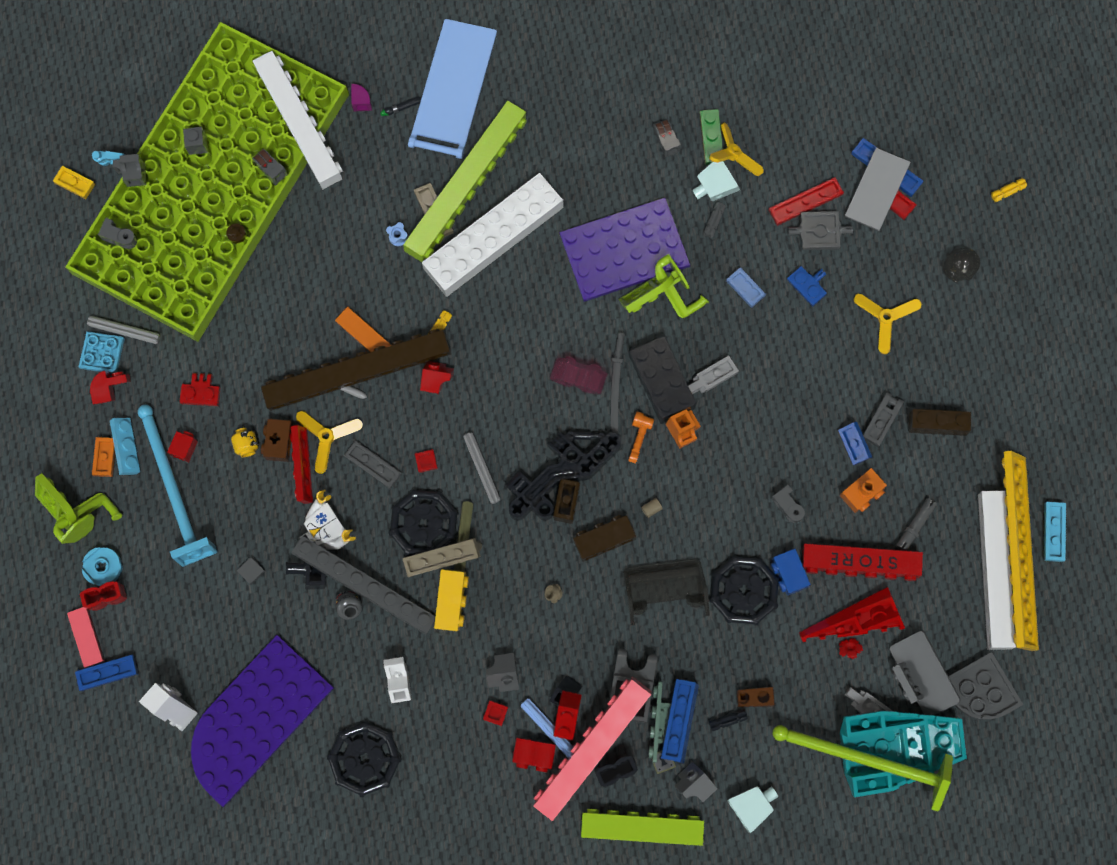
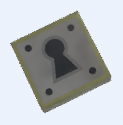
(663, 765)

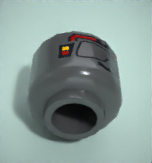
(348, 605)

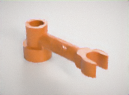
(643, 423)

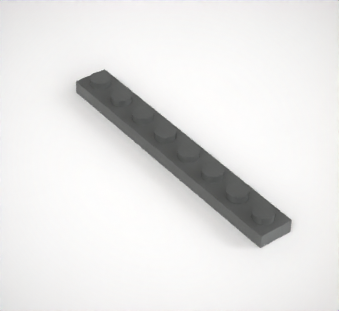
(363, 585)

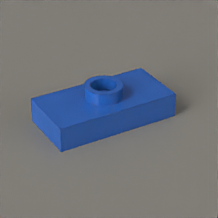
(855, 443)

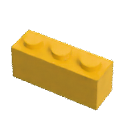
(451, 600)

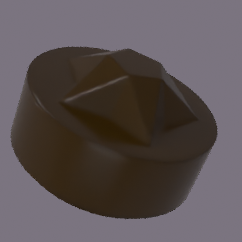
(236, 233)

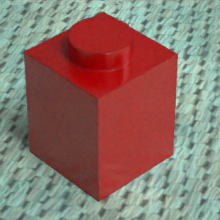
(182, 446)

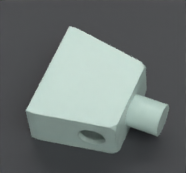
(716, 182)
(753, 806)

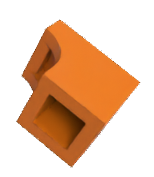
(683, 427)

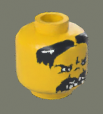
(244, 442)

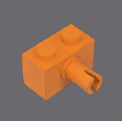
(863, 490)

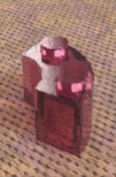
(585, 377)

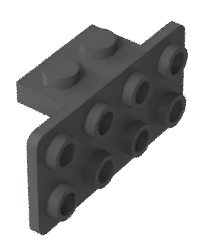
(923, 675)

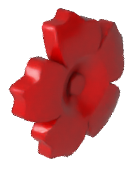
(850, 648)

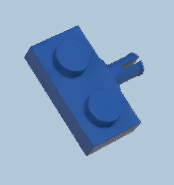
(808, 285)

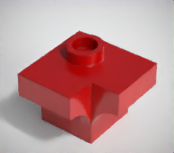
(434, 375)

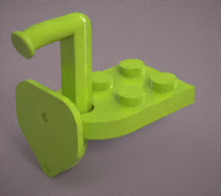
(661, 283)
(75, 520)

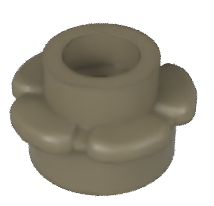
(553, 593)

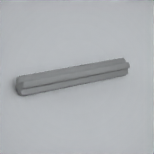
(123, 329)
(481, 468)

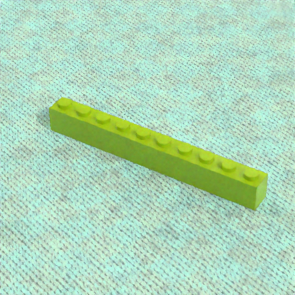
(465, 181)

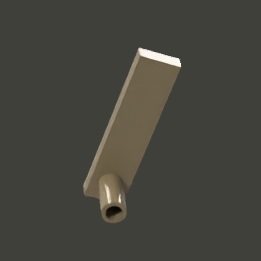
(442, 557)

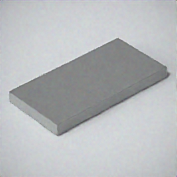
(877, 189)

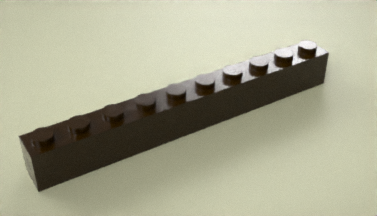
(355, 370)

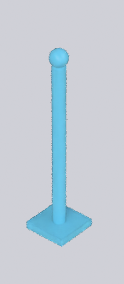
(193, 549)

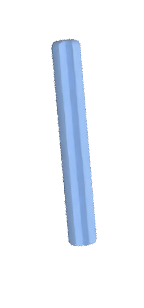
(546, 726)

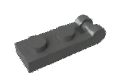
(882, 420)

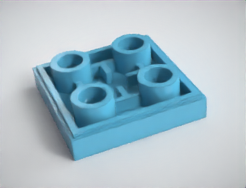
(101, 352)

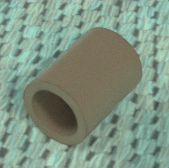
(651, 507)

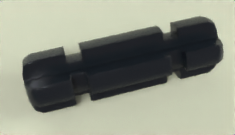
(728, 720)

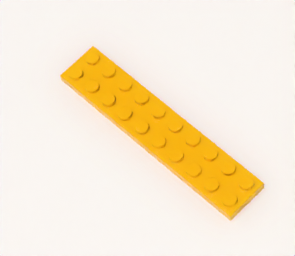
(1020, 551)

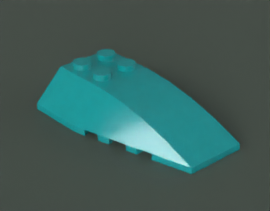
(902, 738)

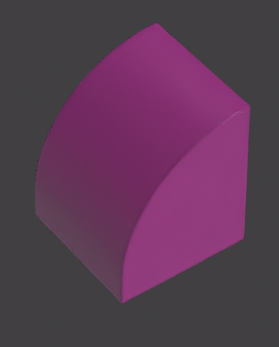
(360, 98)

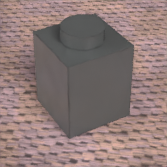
(195, 140)

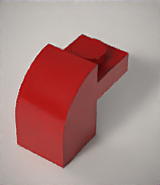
(102, 386)

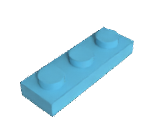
(124, 446)
(1054, 531)

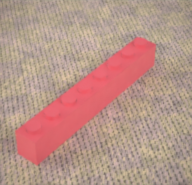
(592, 748)

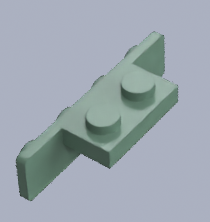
(661, 713)

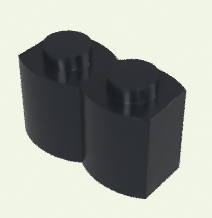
(611, 773)

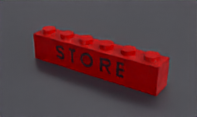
(862, 561)

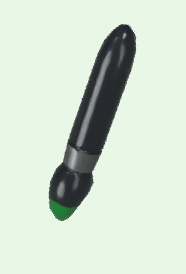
(401, 106)

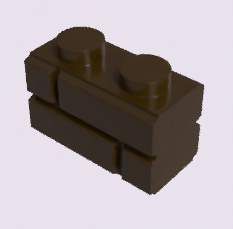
(566, 501)

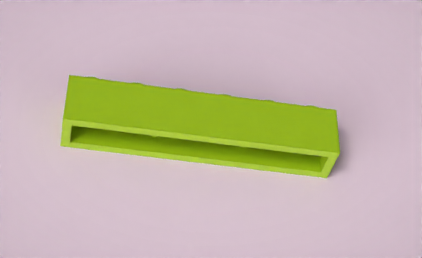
(642, 829)

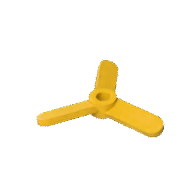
(734, 153)
(886, 325)
(325, 444)

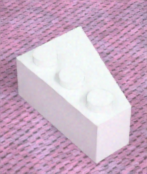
(166, 704)

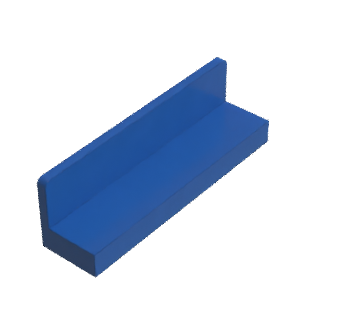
(680, 721)

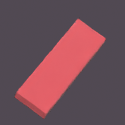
(85, 637)

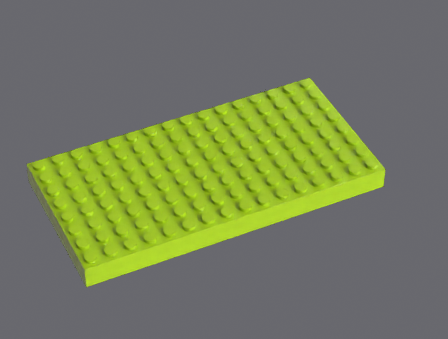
(189, 201)

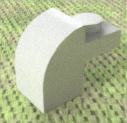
(397, 680)

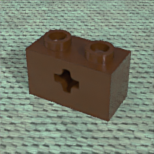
(280, 450)

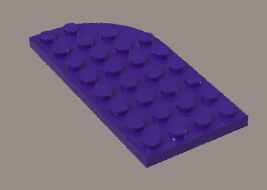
(254, 719)

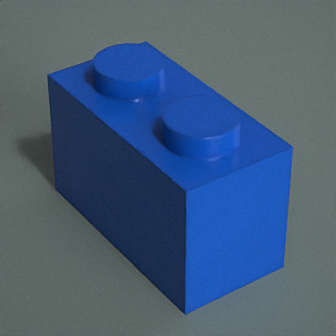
(790, 572)

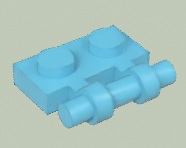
(105, 158)

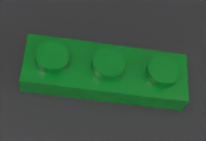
(710, 133)

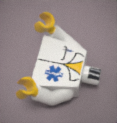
(325, 526)

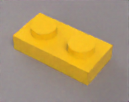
(73, 182)

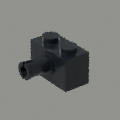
(313, 577)

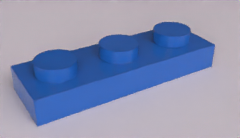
(106, 673)

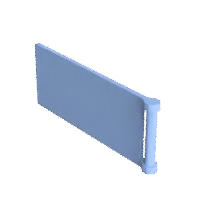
(453, 86)

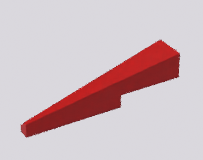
(869, 614)

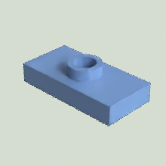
(745, 287)

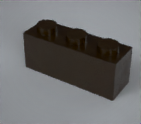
(939, 422)
(604, 537)

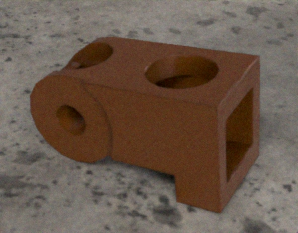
(756, 697)

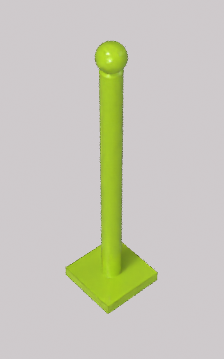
(940, 781)

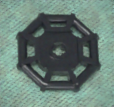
(423, 511)
(752, 598)
(353, 763)

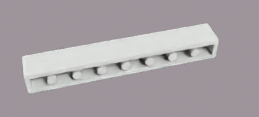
(297, 119)
(996, 570)

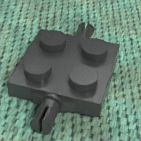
(820, 230)

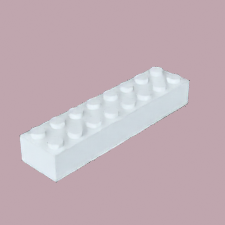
(493, 234)

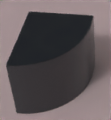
(566, 684)

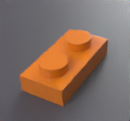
(103, 457)

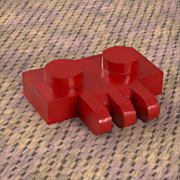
(200, 391)

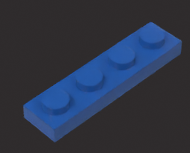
(864, 152)

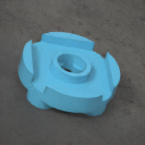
(103, 555)

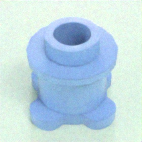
(397, 230)

